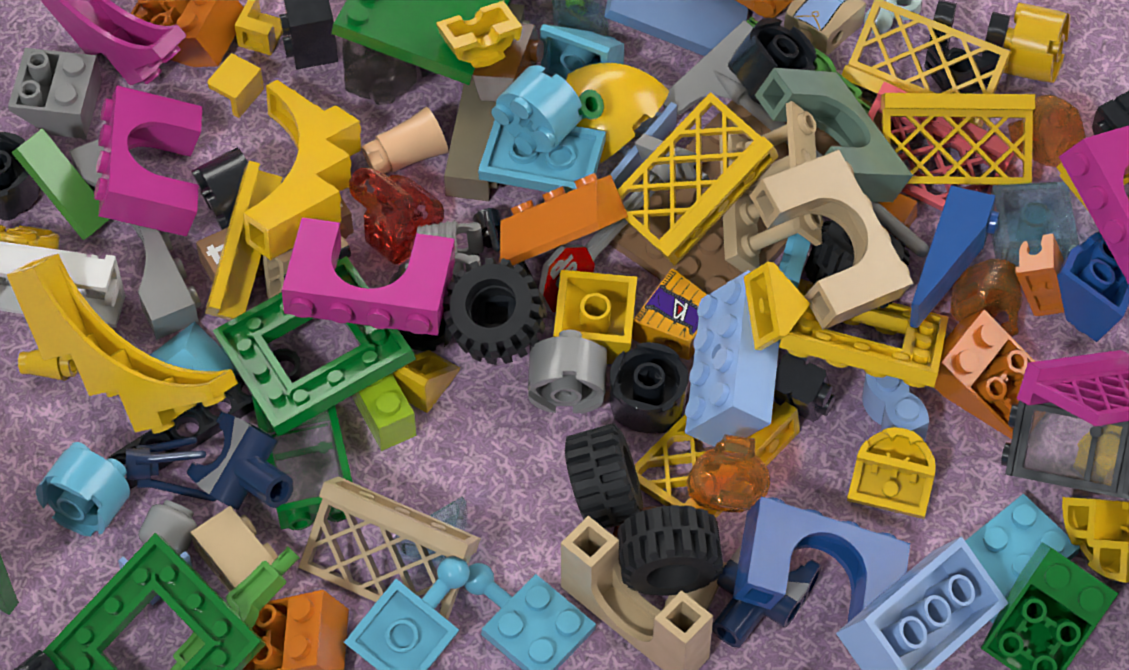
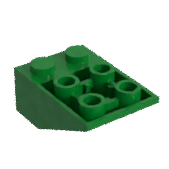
(1047, 614)

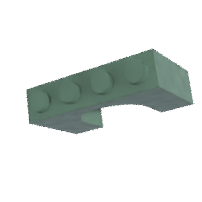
(840, 115)

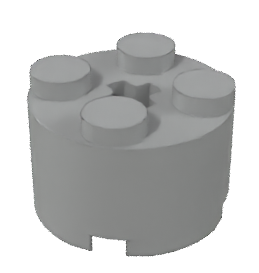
(567, 373)

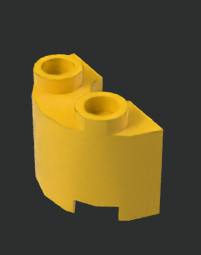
(484, 36)

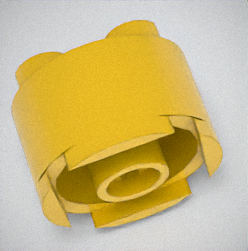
(1036, 42)

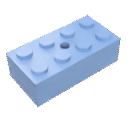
(729, 378)
(925, 613)

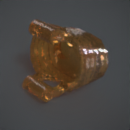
(1055, 129)
(990, 287)
(728, 479)

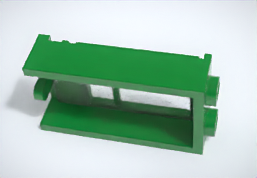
(310, 457)

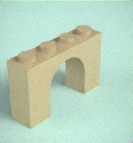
(830, 189)
(592, 574)

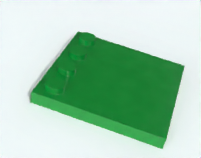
(409, 31)

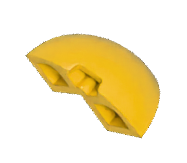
(628, 100)
(1101, 532)

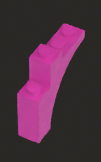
(128, 42)

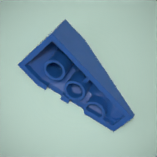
(956, 243)

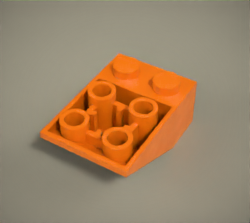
(205, 22)
(982, 370)
(302, 633)

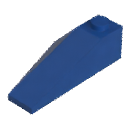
(1093, 288)

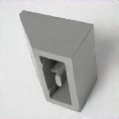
(56, 91)

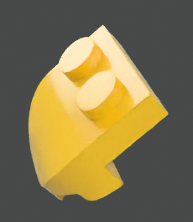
(894, 473)

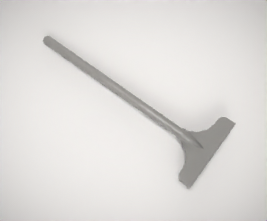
(714, 76)

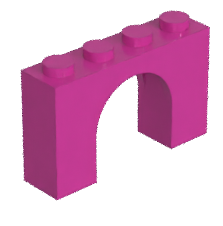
(1097, 173)
(126, 188)
(407, 304)

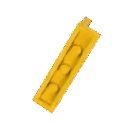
(238, 259)

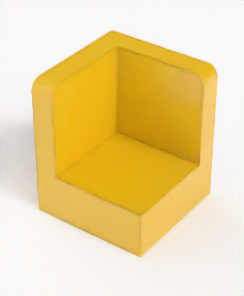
(257, 30)
(238, 82)

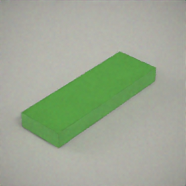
(60, 183)

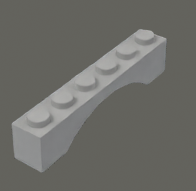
(162, 292)

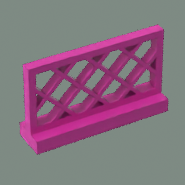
(1084, 385)

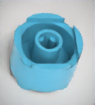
(538, 110)
(84, 490)

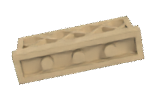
(390, 518)

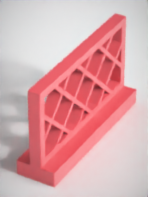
(938, 129)

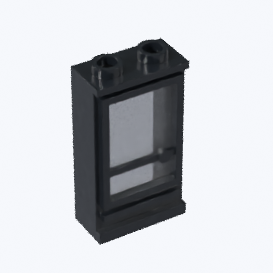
(1067, 450)

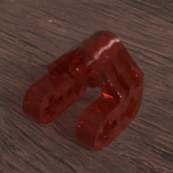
(388, 231)

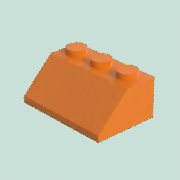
(560, 218)

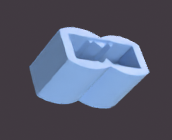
(892, 405)

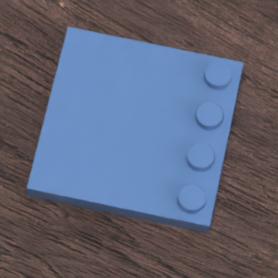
(685, 23)

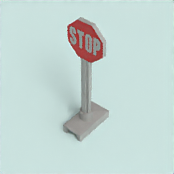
(582, 257)

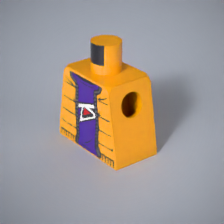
(670, 315)

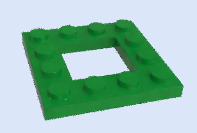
(294, 403)
(154, 571)

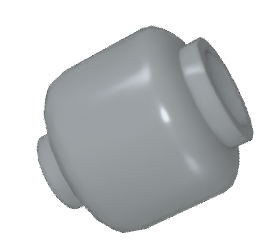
(170, 522)

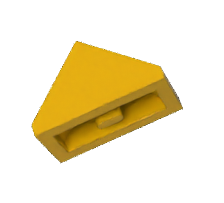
(772, 304)
(425, 379)

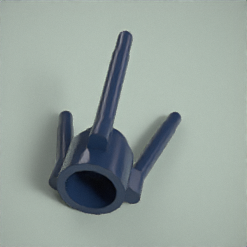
(145, 460)

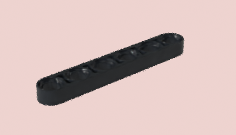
(240, 404)

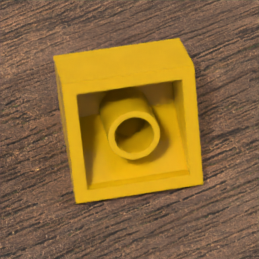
(598, 308)

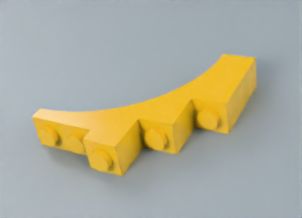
(317, 177)
(107, 362)

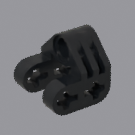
(963, 70)

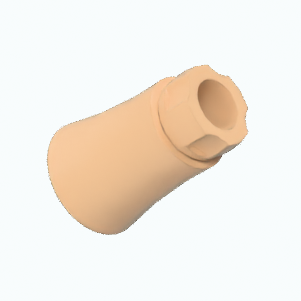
(406, 143)

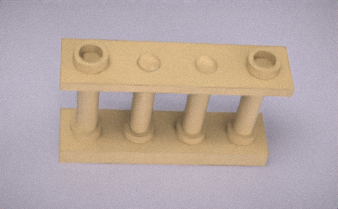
(740, 221)

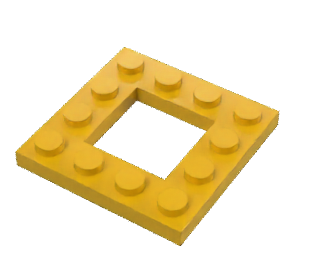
(914, 363)

